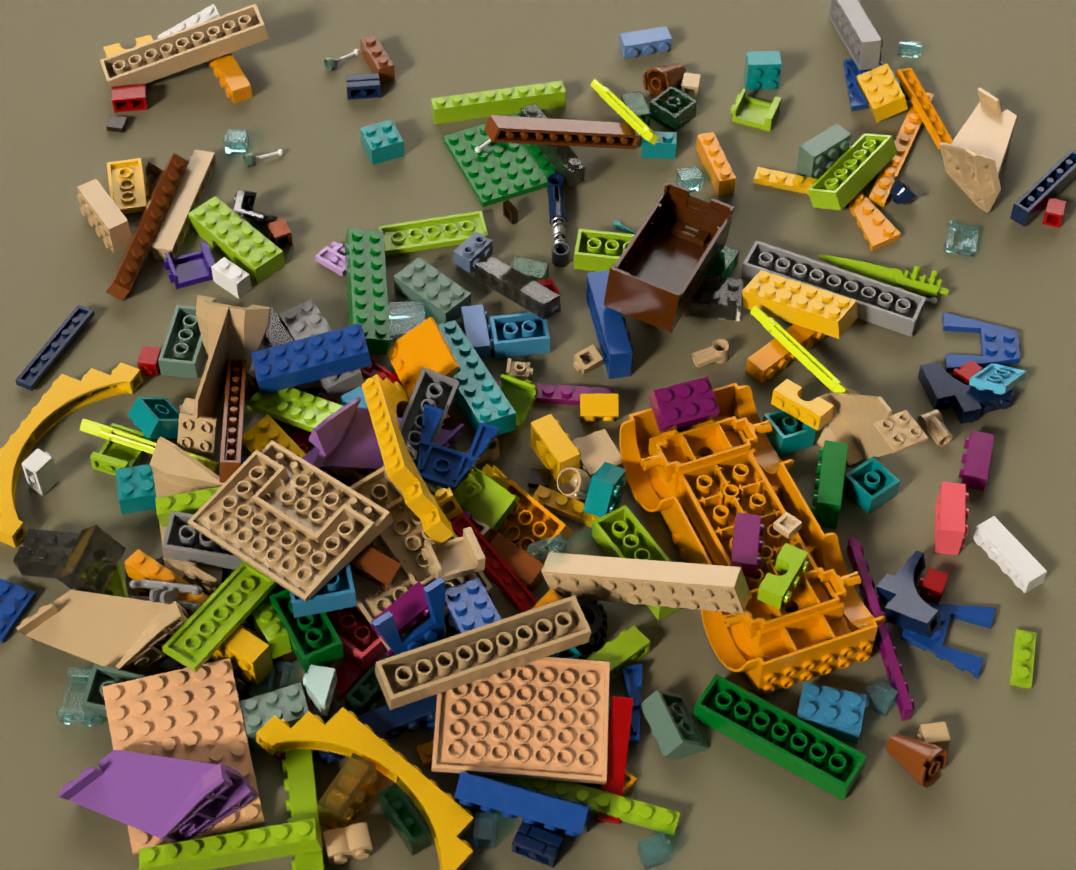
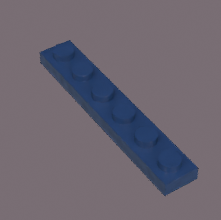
(55, 347)

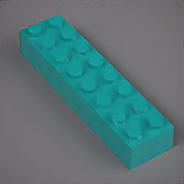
(477, 390)

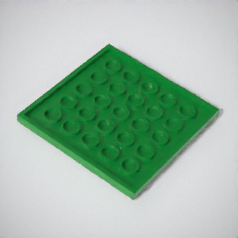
(500, 168)

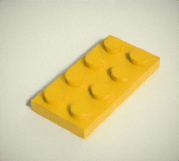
(127, 185)
(266, 430)

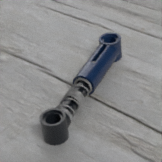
(558, 219)

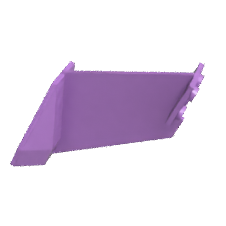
(350, 442)
(160, 793)

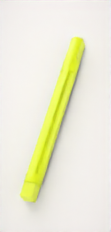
(624, 111)
(799, 351)
(134, 441)

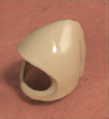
(577, 486)

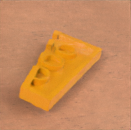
(874, 224)

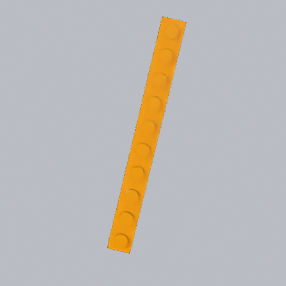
(903, 143)

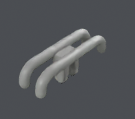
(167, 592)

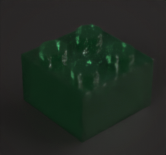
(673, 108)

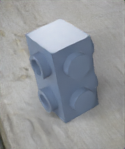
(472, 251)

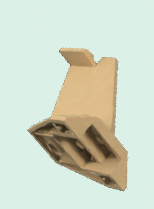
(980, 150)
(226, 335)
(868, 427)
(176, 474)
(107, 629)

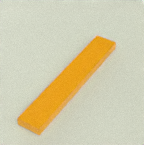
(924, 106)

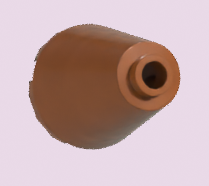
(662, 77)
(918, 758)

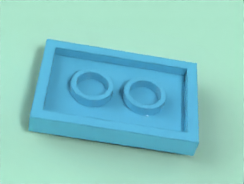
(997, 378)

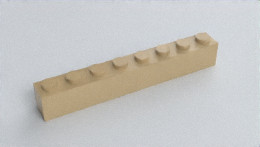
(186, 198)

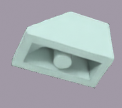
(320, 686)

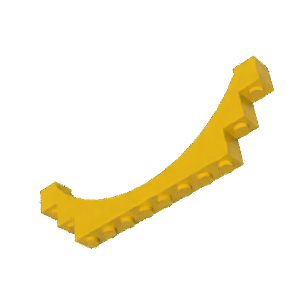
(60, 400)
(385, 403)
(346, 736)

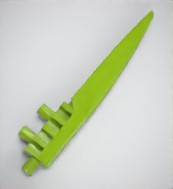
(910, 282)

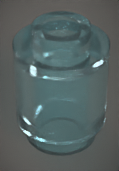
(910, 49)

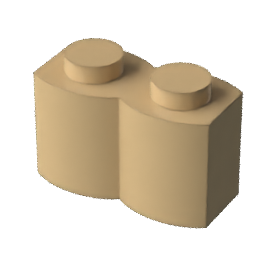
(348, 843)

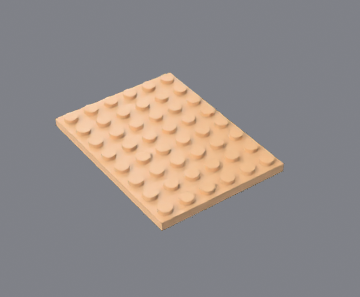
(186, 719)
(528, 723)

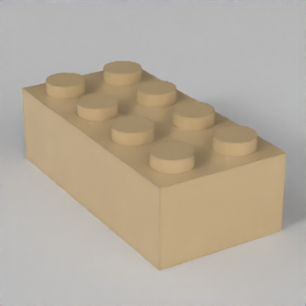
(104, 216)

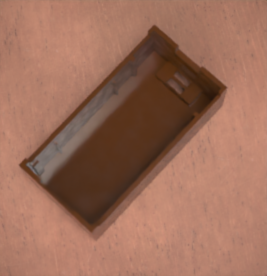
(663, 264)

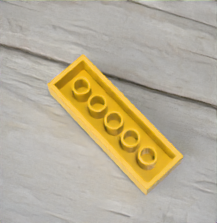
(800, 304)

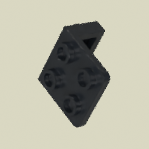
(244, 204)

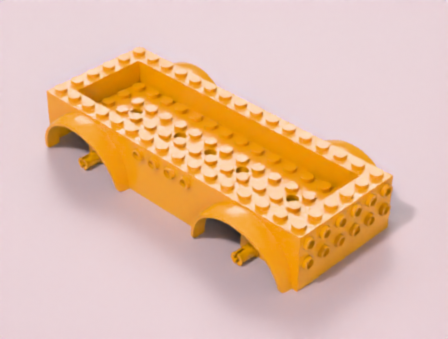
(700, 509)

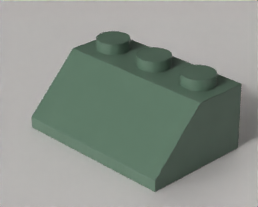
(673, 725)

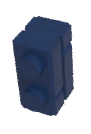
(363, 86)
(537, 844)

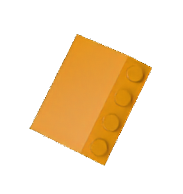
(418, 349)
(530, 521)

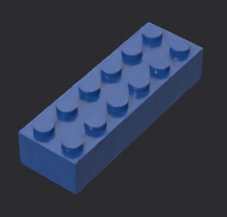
(609, 328)
(311, 358)
(524, 802)

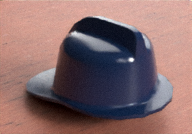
(901, 192)

